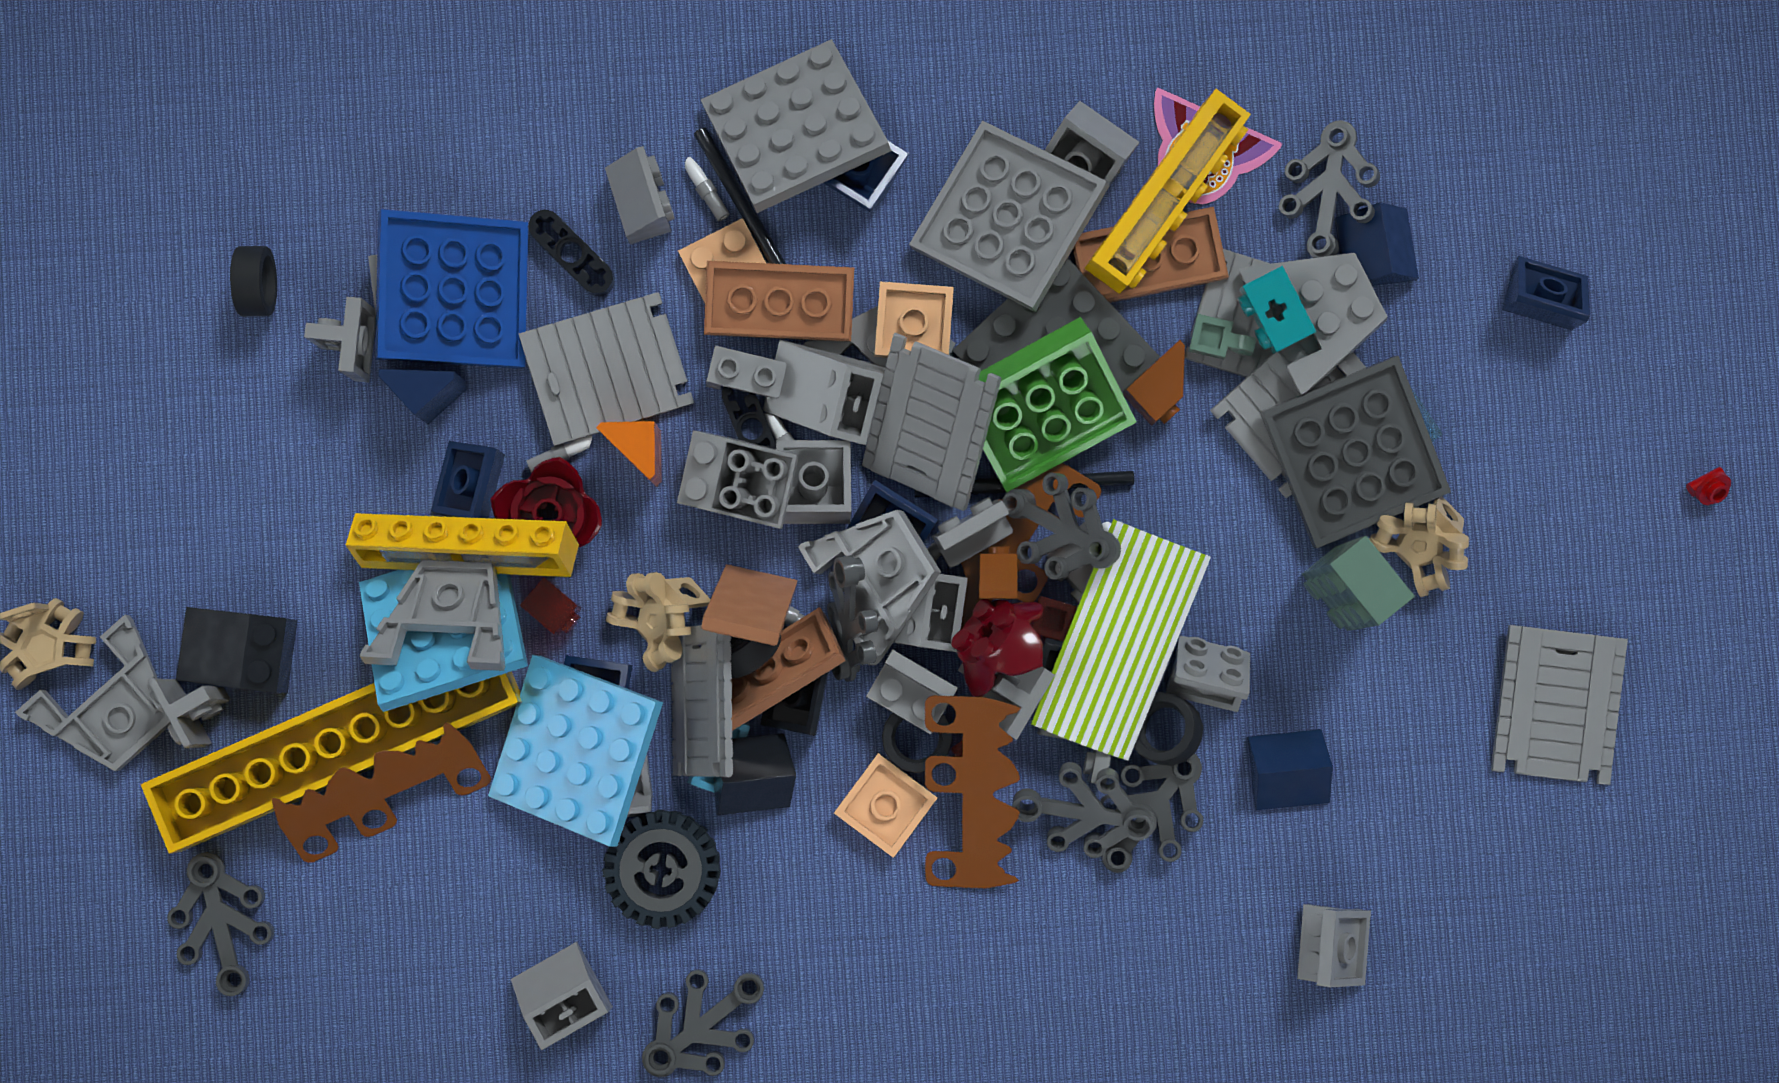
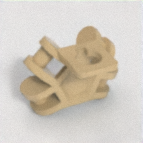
(1422, 542)
(660, 614)
(41, 645)

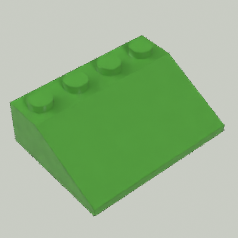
(1052, 404)

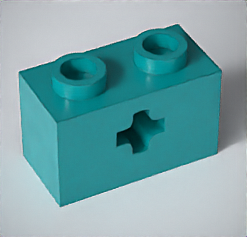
(1278, 290)

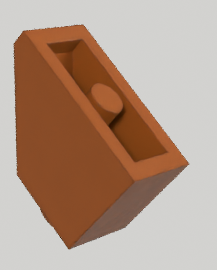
(1159, 387)
(998, 574)

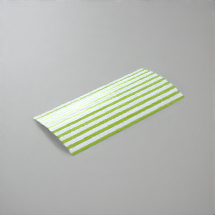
(1121, 642)

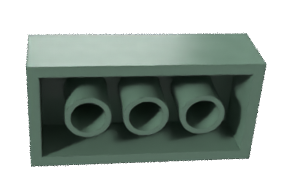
(1357, 585)

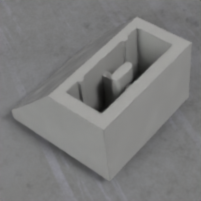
(640, 204)
(560, 995)

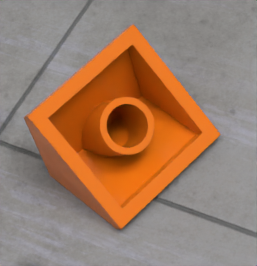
(638, 443)

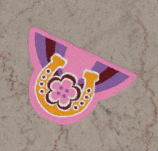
(1253, 150)

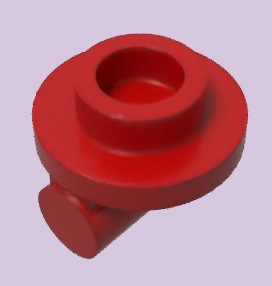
(1710, 487)

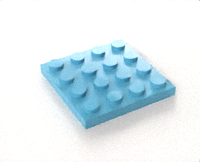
(432, 660)
(575, 750)

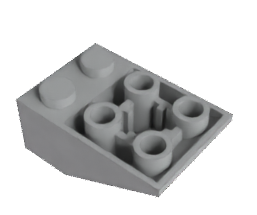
(827, 392)
(737, 479)
(934, 619)

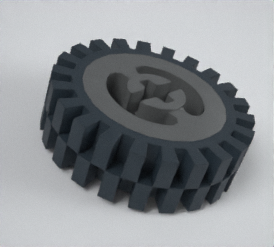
(699, 874)

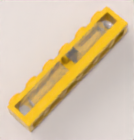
(1168, 191)
(508, 544)

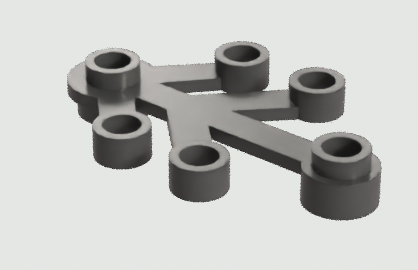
(1330, 184)
(1065, 528)
(841, 613)
(1160, 804)
(1089, 813)
(217, 917)
(698, 1028)

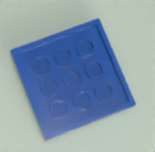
(451, 289)

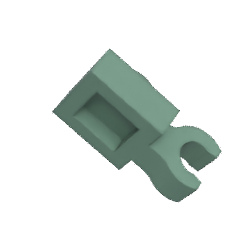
(1214, 336)

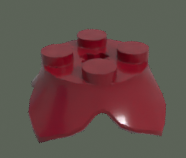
(550, 484)
(998, 640)

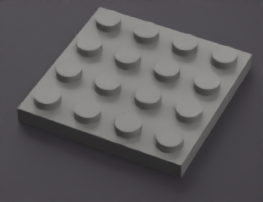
(795, 125)
(1009, 215)

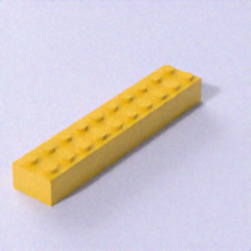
(304, 754)

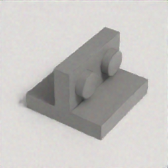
(352, 339)
(905, 687)
(1020, 691)
(1334, 946)

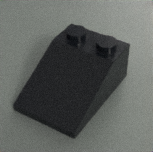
(236, 650)

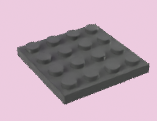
(1067, 299)
(1355, 451)

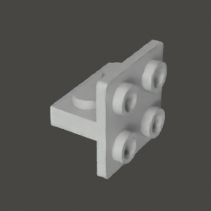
(1210, 673)
(186, 710)

